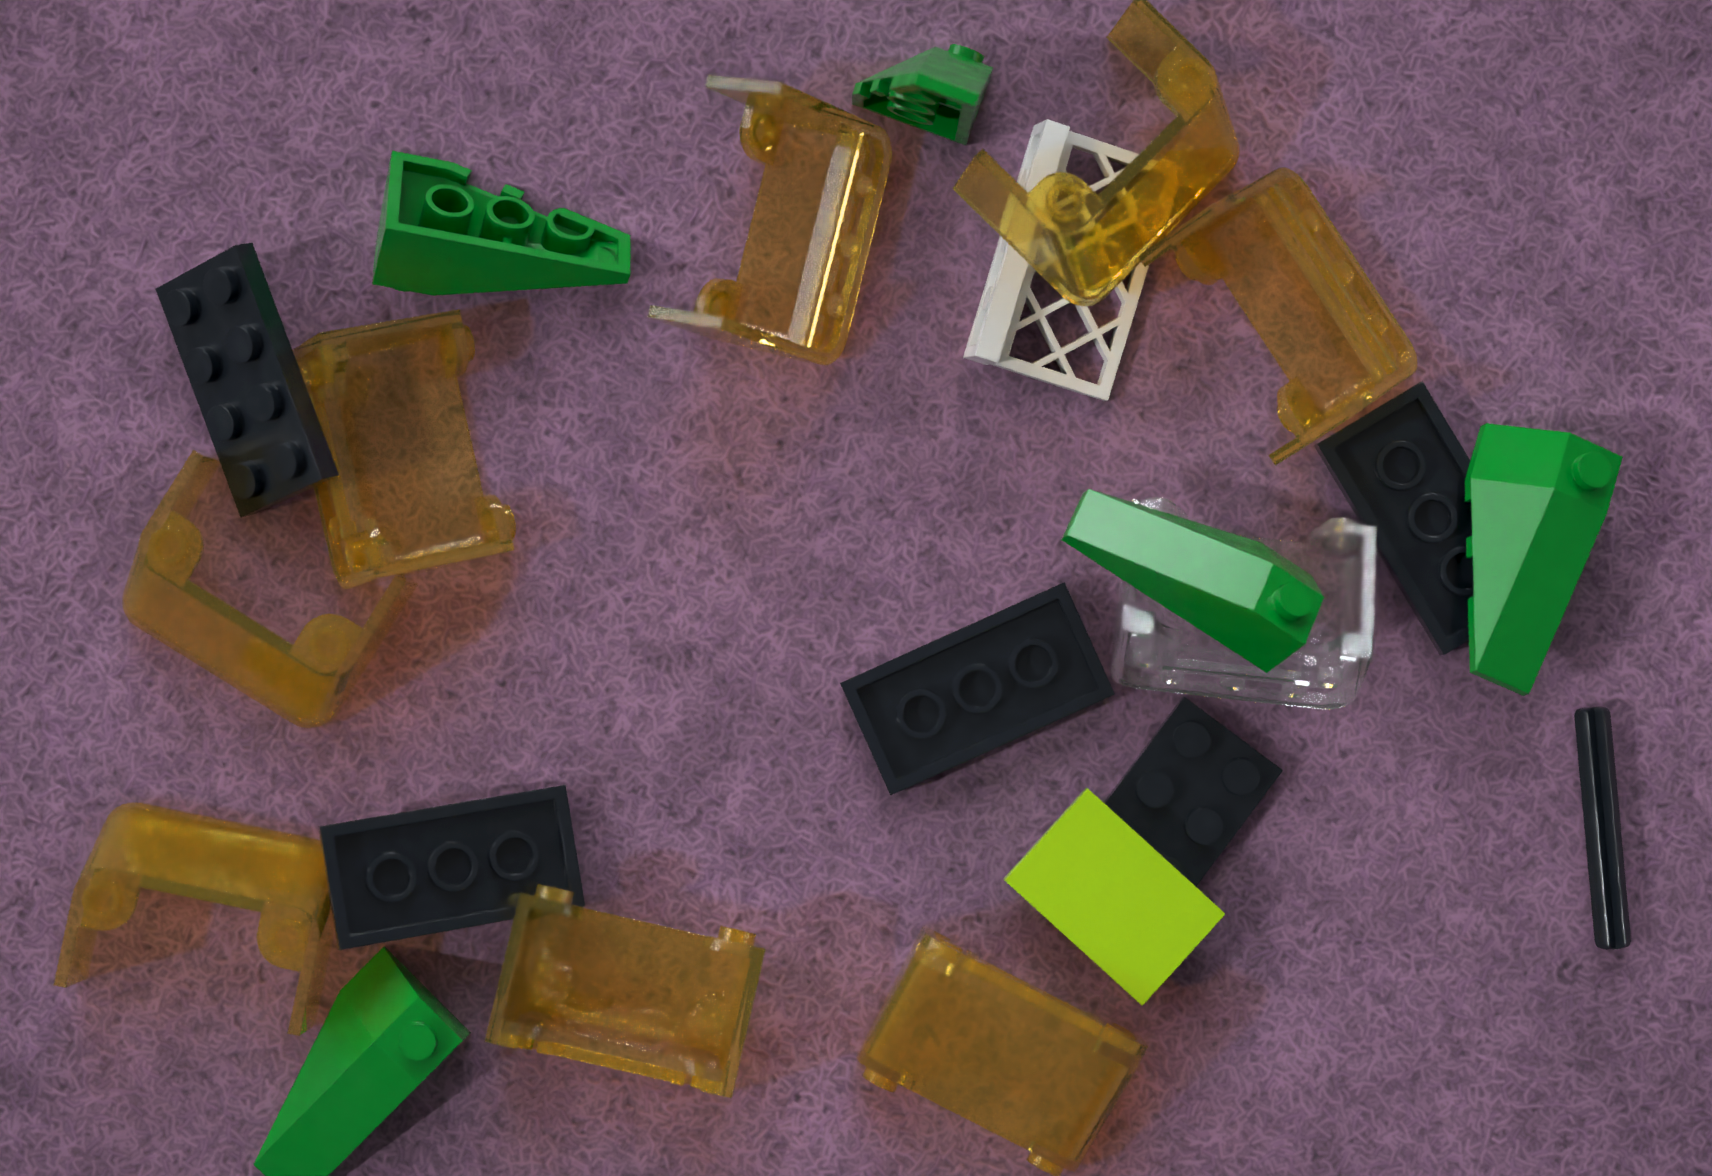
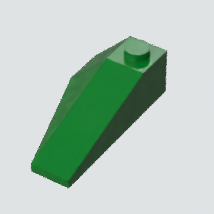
(930, 91)
(462, 240)
(1533, 525)
(1203, 574)
(365, 1061)

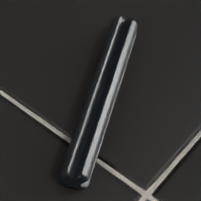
(1602, 828)

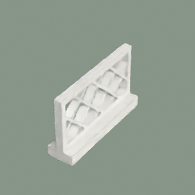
(1012, 275)

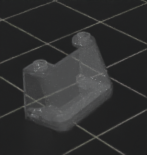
(1168, 654)

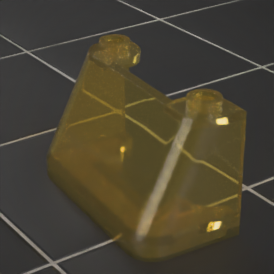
(401, 450)
(626, 992)
(999, 1052)

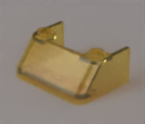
(806, 228)
(1093, 241)
(1302, 299)
(296, 680)
(214, 863)

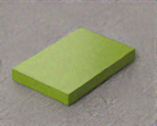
(1114, 896)

